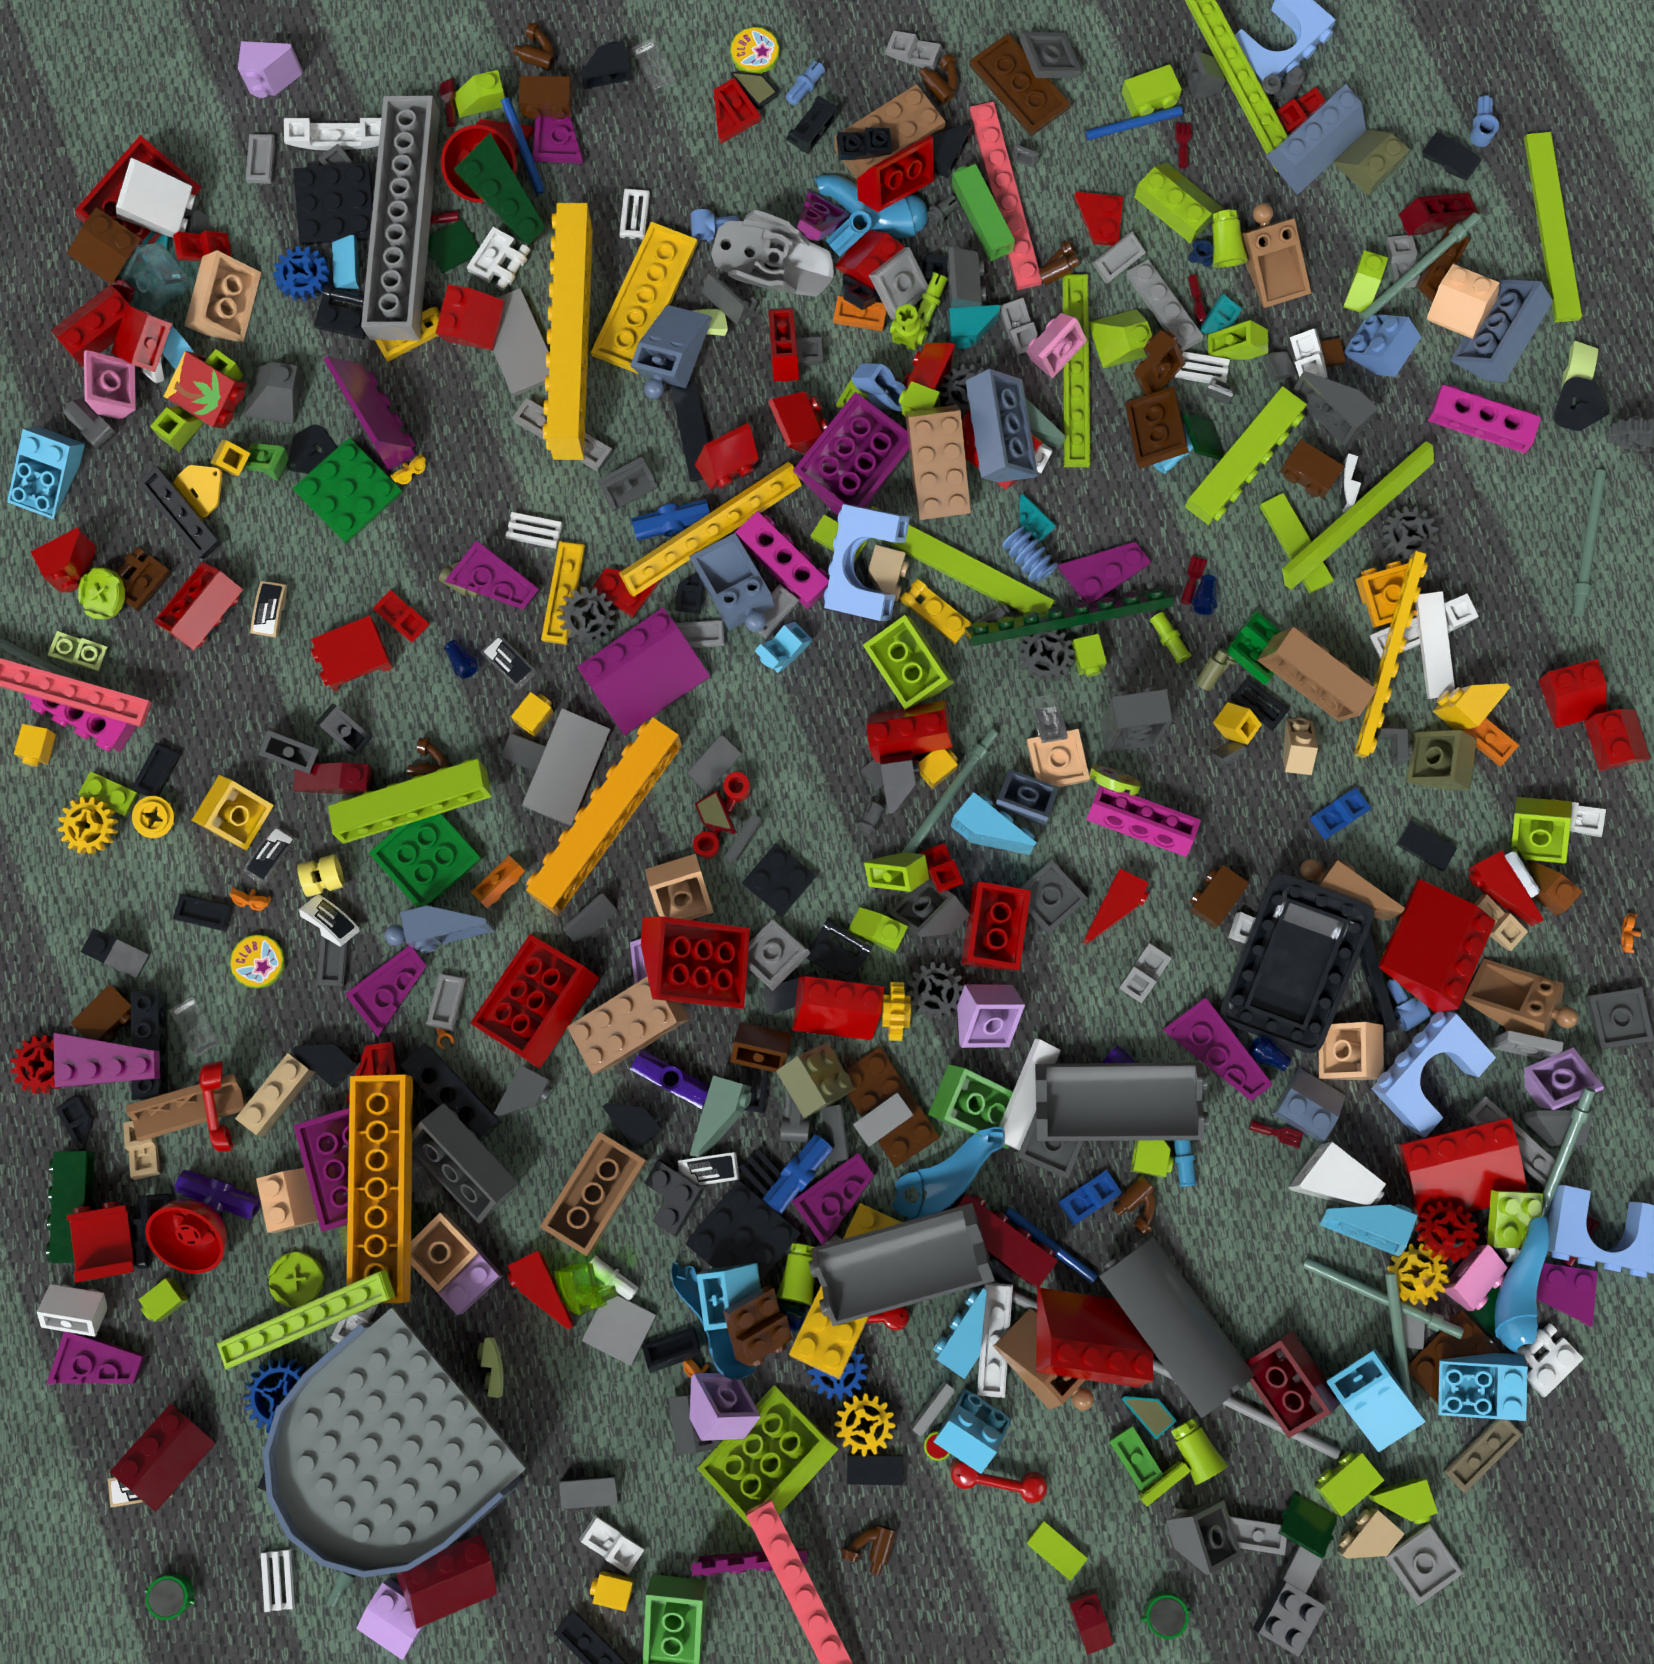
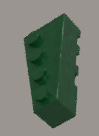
(496, 185)

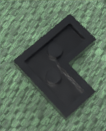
(679, 1193)

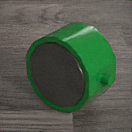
(170, 1596)
(1166, 1615)

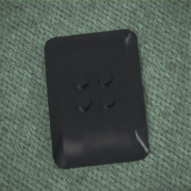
(1296, 963)

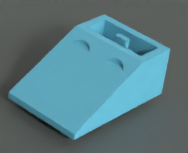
(44, 470)
(987, 827)
(963, 1343)
(1484, 1386)
(1375, 1400)

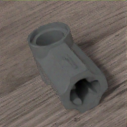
(92, 427)
(794, 1126)

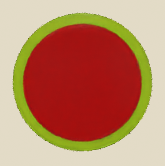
(933, 1450)

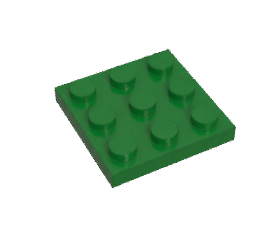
(347, 490)
(425, 858)

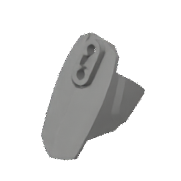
(782, 255)

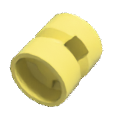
(330, 874)

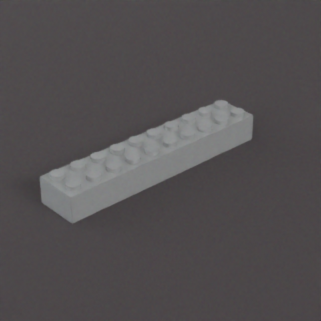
(401, 218)

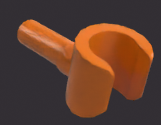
(441, 1032)

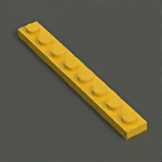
(710, 529)
(1394, 643)

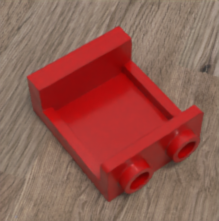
(141, 338)
(350, 652)

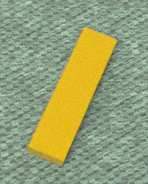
(565, 578)

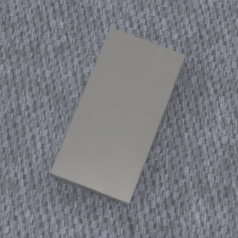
(520, 346)
(565, 767)

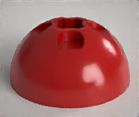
(460, 145)
(187, 1235)

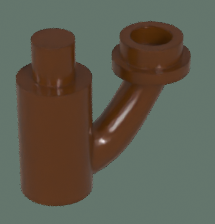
(538, 57)
(936, 85)
(1060, 263)
(425, 747)
(1132, 1197)
(880, 1551)

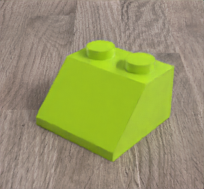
(1542, 829)

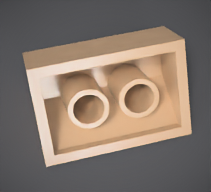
(222, 297)

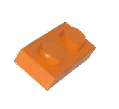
(850, 315)
(1493, 742)
(498, 881)

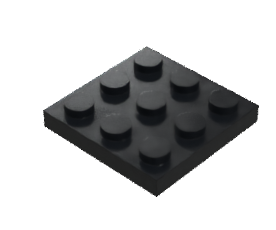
(333, 202)
(743, 1232)

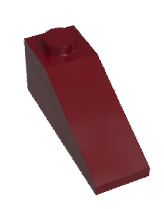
(1436, 212)
(335, 779)

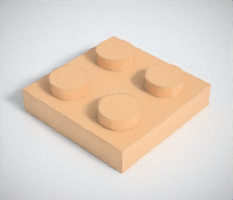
(1059, 761)

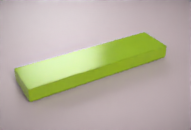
(1293, 538)

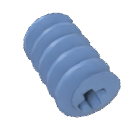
(1028, 555)

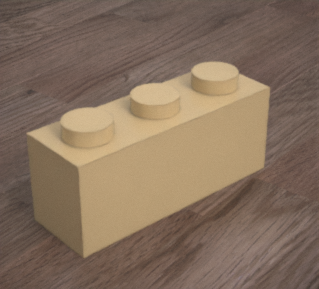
(275, 1095)

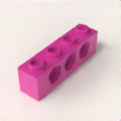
(1471, 423)
(760, 527)
(111, 737)
(1144, 820)

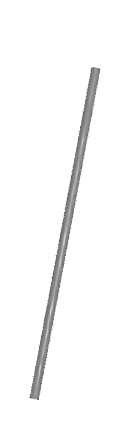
(1232, 1402)

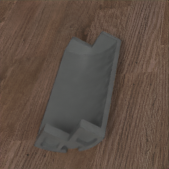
(1120, 1101)
(901, 1265)
(1176, 1325)

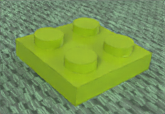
(1511, 1216)

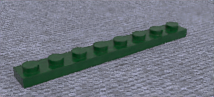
(1060, 618)

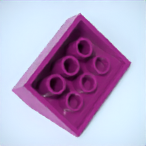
(372, 411)
(854, 455)
(643, 671)
(326, 1161)

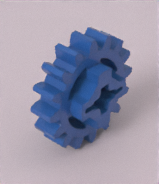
(298, 283)
(852, 1367)

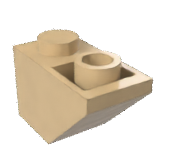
(886, 569)
(1299, 746)
(1371, 1537)

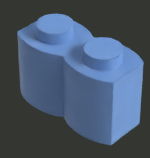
(879, 386)

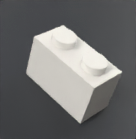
(72, 1309)

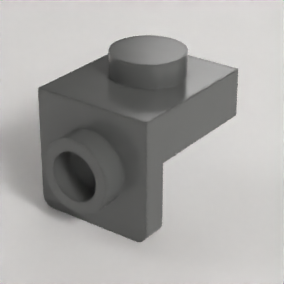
(1400, 747)

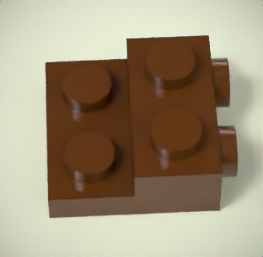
(1162, 363)
(757, 1327)

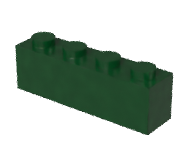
(70, 1189)

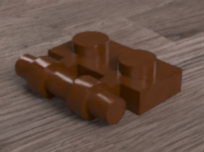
(144, 580)

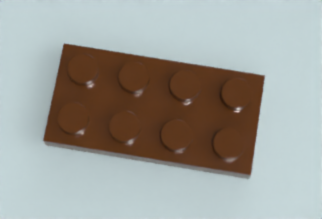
(1010, 78)
(875, 1083)

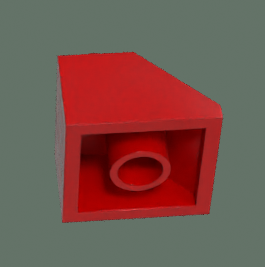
(867, 255)
(470, 317)
(931, 365)
(799, 419)
(728, 457)
(65, 559)
(1574, 693)
(1616, 739)

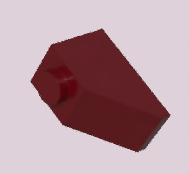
(1090, 1621)

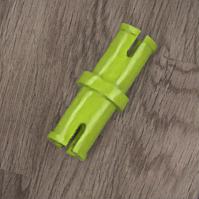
(931, 297)
(1170, 637)

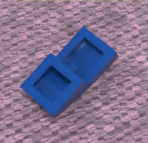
(1340, 813)
(1090, 1197)

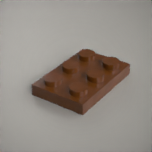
(1156, 427)
(1425, 1364)

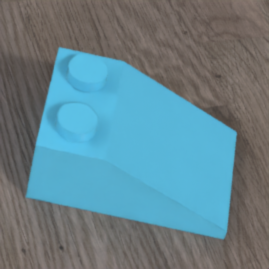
(1378, 1226)

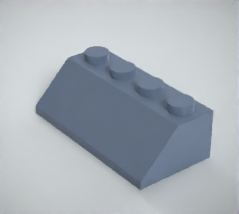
(1319, 139)
(1505, 330)
(1001, 427)

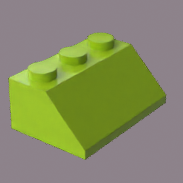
(1176, 201)
(908, 663)

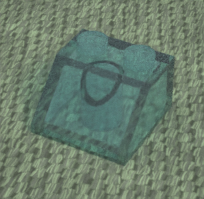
(155, 277)

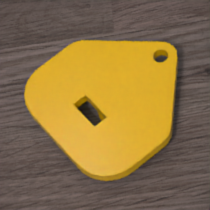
(204, 483)

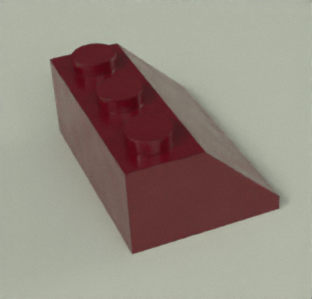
(1291, 1384)
(162, 1457)
(448, 1582)

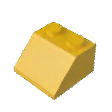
(1468, 705)
(232, 812)

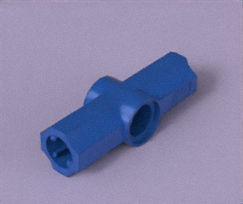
(669, 519)
(798, 1173)

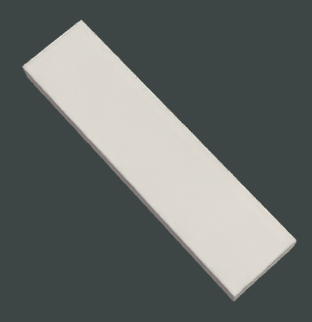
(1434, 644)
(1023, 1099)
(997, 1315)

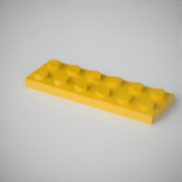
(644, 293)
(818, 1341)

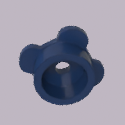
(1202, 246)

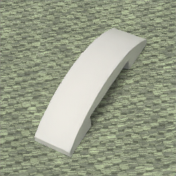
(324, 136)
(1457, 611)

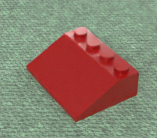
(107, 191)
(1437, 946)
(695, 961)
(535, 1000)
(1463, 1165)
(1089, 1340)

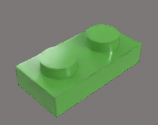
(1135, 1458)

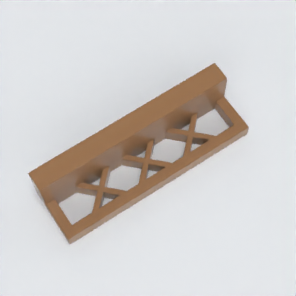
(183, 1108)

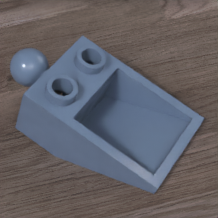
(672, 345)
(733, 583)
(432, 926)

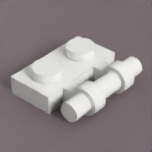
(491, 255)
(1553, 1365)

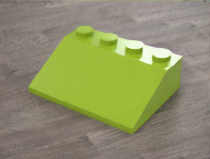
(772, 1460)

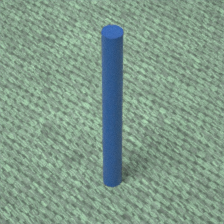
(1133, 122)
(523, 146)
(1059, 1251)

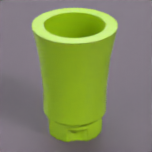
(1227, 240)
(797, 1279)
(1198, 1451)

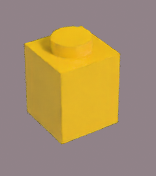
(230, 458)
(533, 713)
(1237, 723)
(34, 745)
(938, 766)
(612, 1590)

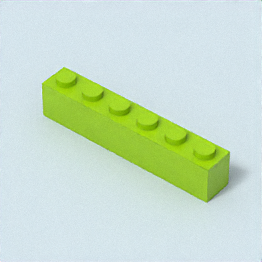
(1245, 456)
(409, 801)

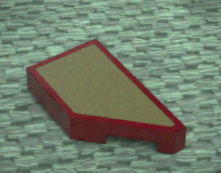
(714, 813)

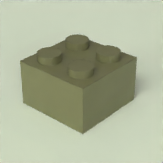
(815, 1080)

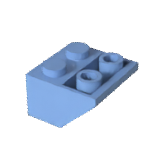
(1383, 344)

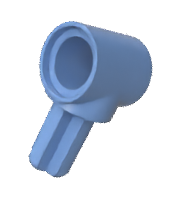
(1484, 121)
(705, 225)
(1408, 1010)

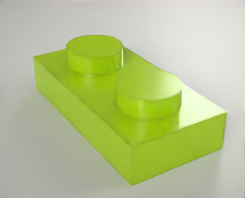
(117, 796)

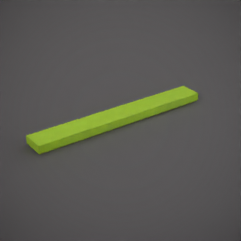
(1238, 72)
(1552, 227)
(1076, 377)
(1358, 515)
(972, 572)
(306, 1319)

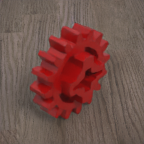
(38, 1076)
(1444, 1233)

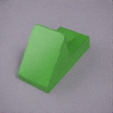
(267, 459)

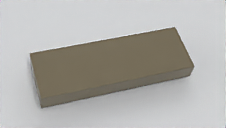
(1482, 1453)

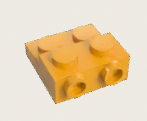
(1381, 592)

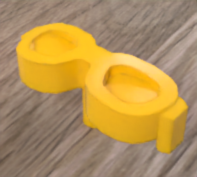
(404, 475)

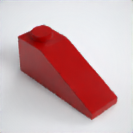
(783, 345)
(1499, 881)
(1120, 900)
(536, 1282)

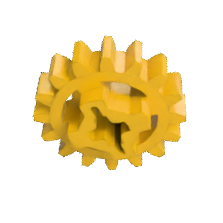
(90, 813)
(896, 1011)
(1429, 1273)
(860, 1412)

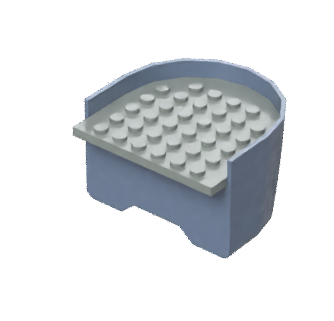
(382, 1455)

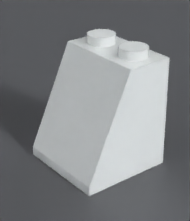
(154, 200)
(1338, 1178)

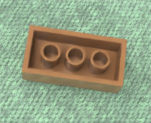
(909, 119)
(938, 462)
(1317, 674)
(624, 1026)
(594, 1194)

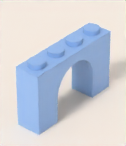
(1310, 25)
(844, 589)
(1401, 1083)
(1570, 1237)

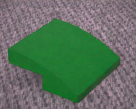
(1250, 643)

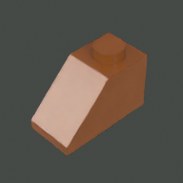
(1556, 890)

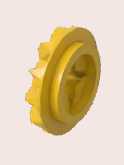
(143, 823)

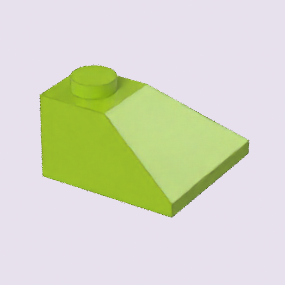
(1120, 337)

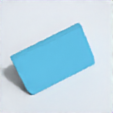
(345, 263)

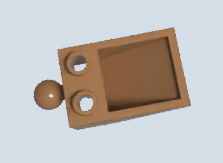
(1279, 265)
(1343, 879)
(1512, 994)
(1019, 1351)

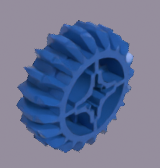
(267, 1391)

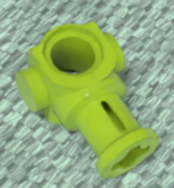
(908, 327)

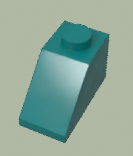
(970, 324)

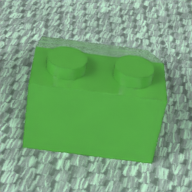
(969, 1101)
(674, 1620)

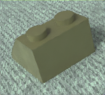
(1372, 159)
(1442, 759)

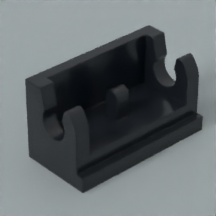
(813, 125)

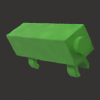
(982, 212)

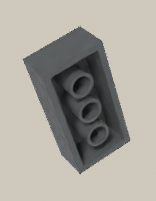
(1135, 720)
(462, 1163)

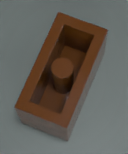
(545, 96)
(1311, 469)
(1218, 896)
(104, 1015)
(760, 1047)

